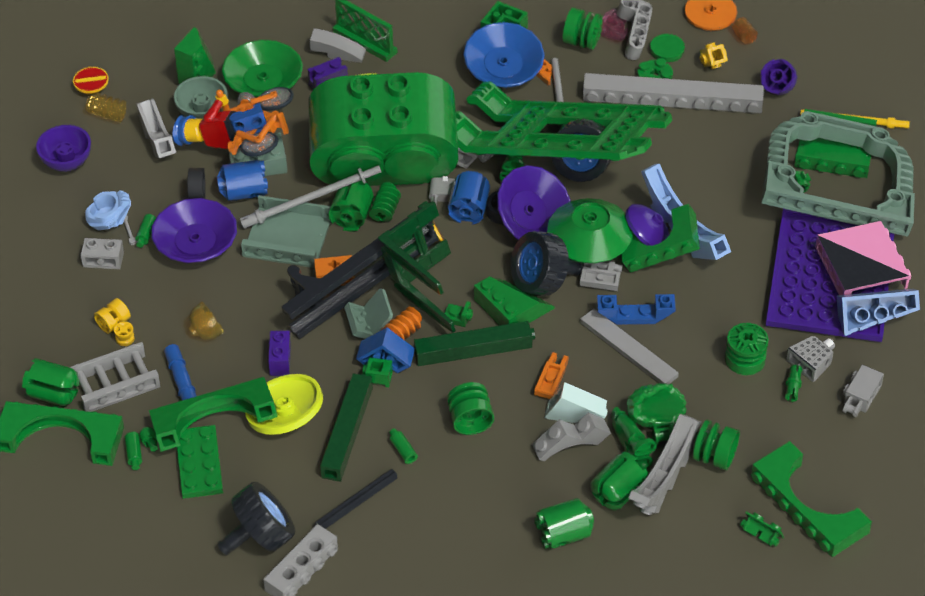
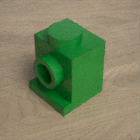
(380, 371)

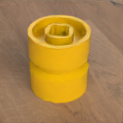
(113, 314)

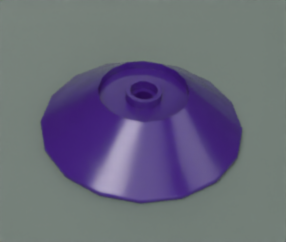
(531, 189)
(194, 230)

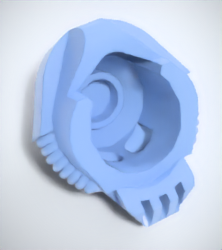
(108, 210)

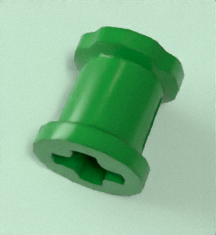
(662, 434)

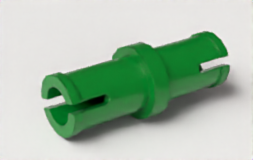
(793, 383)

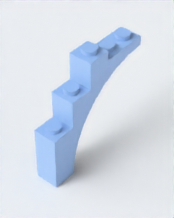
(712, 244)

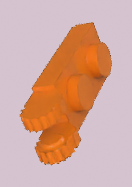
(551, 377)

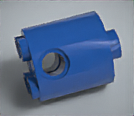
(242, 180)

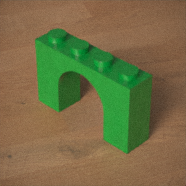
(681, 241)

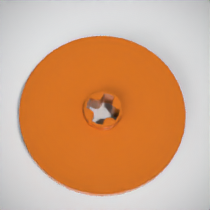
(722, 13)

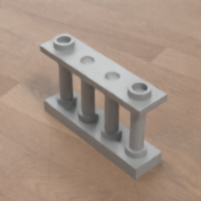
(120, 391)

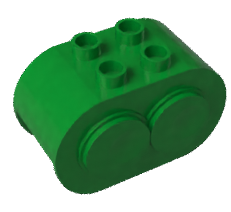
(384, 121)

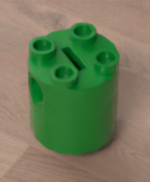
(564, 523)

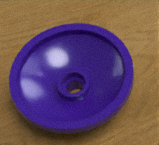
(646, 224)

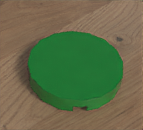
(667, 47)

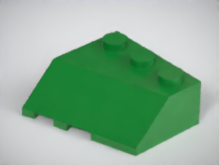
(193, 57)
(507, 303)

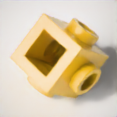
(713, 55)

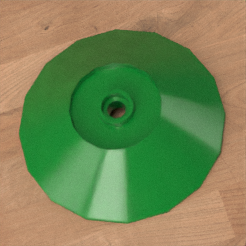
(262, 66)
(591, 230)

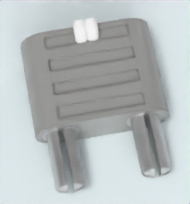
(441, 189)

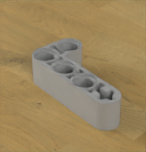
(639, 14)

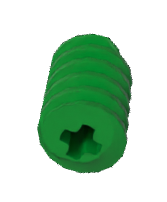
(385, 203)

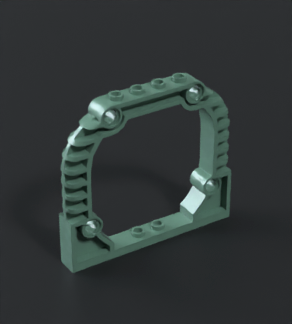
(783, 191)

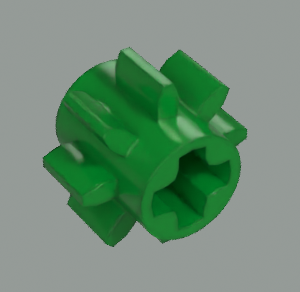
(803, 179)

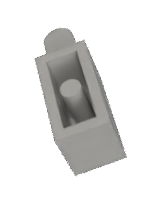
(862, 390)

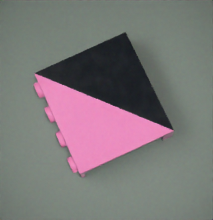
(861, 258)

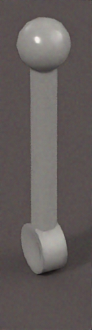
(132, 241)

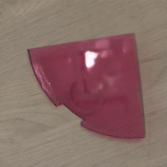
(613, 26)

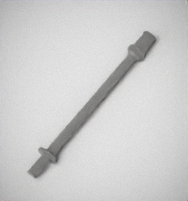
(260, 216)

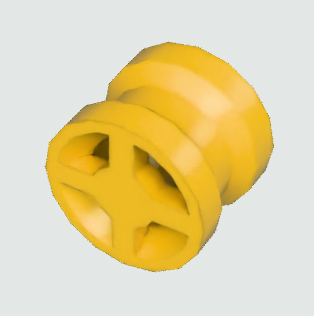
(124, 333)

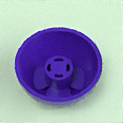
(64, 147)

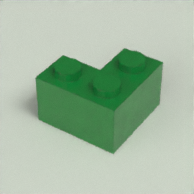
(505, 13)

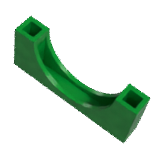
(248, 397)
(22, 420)
(830, 531)

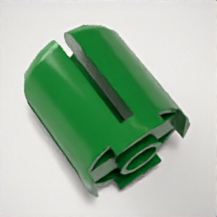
(351, 206)
(51, 382)
(617, 480)

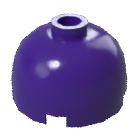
(778, 76)

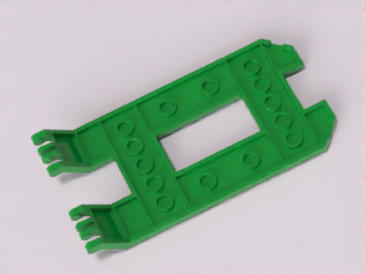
(527, 118)

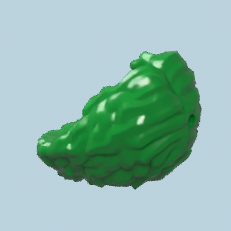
(656, 405)

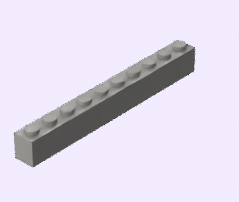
(673, 93)

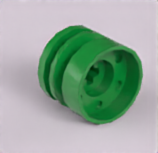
(583, 29)
(746, 348)
(470, 408)
(716, 444)

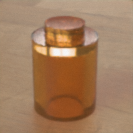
(745, 30)

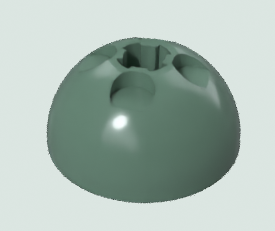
(197, 95)

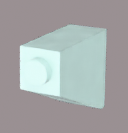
(572, 404)

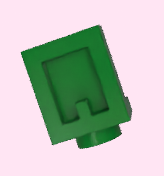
(459, 314)

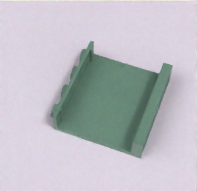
(289, 236)

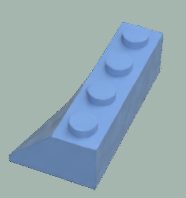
(868, 309)

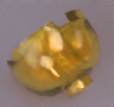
(204, 323)

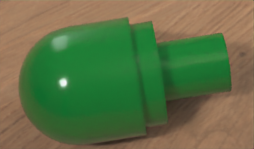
(149, 438)

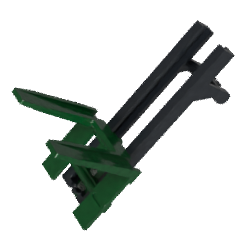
(397, 250)

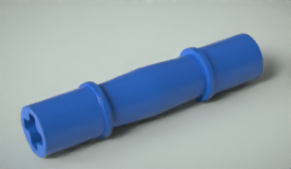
(180, 374)

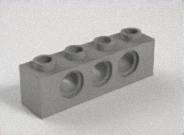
(311, 551)

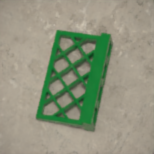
(358, 33)

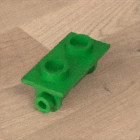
(769, 532)

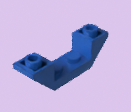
(636, 314)

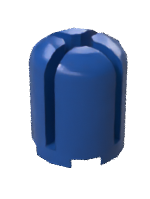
(469, 197)

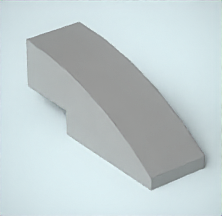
(336, 46)

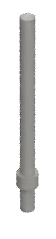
(557, 82)

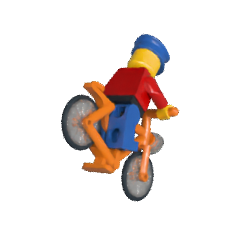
(239, 126)

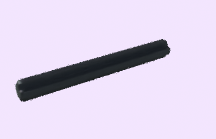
(357, 499)

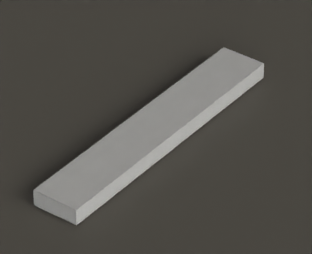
(629, 347)

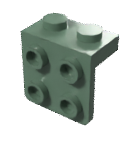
(369, 318)

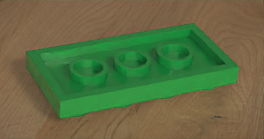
(199, 462)

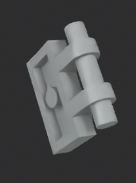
(601, 275)

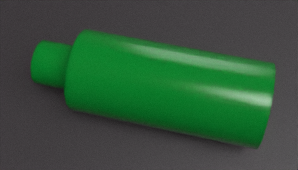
(145, 230)
(403, 446)
(133, 450)

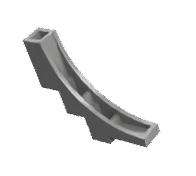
(675, 455)

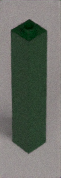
(473, 343)
(346, 427)

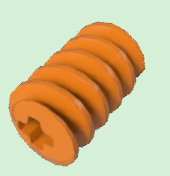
(405, 323)

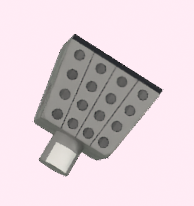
(811, 356)

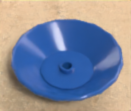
(507, 44)

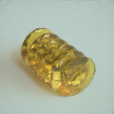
(106, 107)

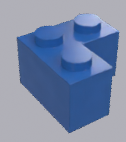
(386, 346)

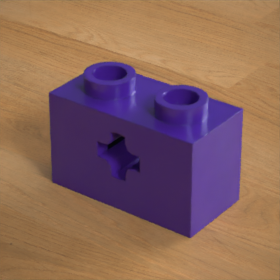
(279, 353)

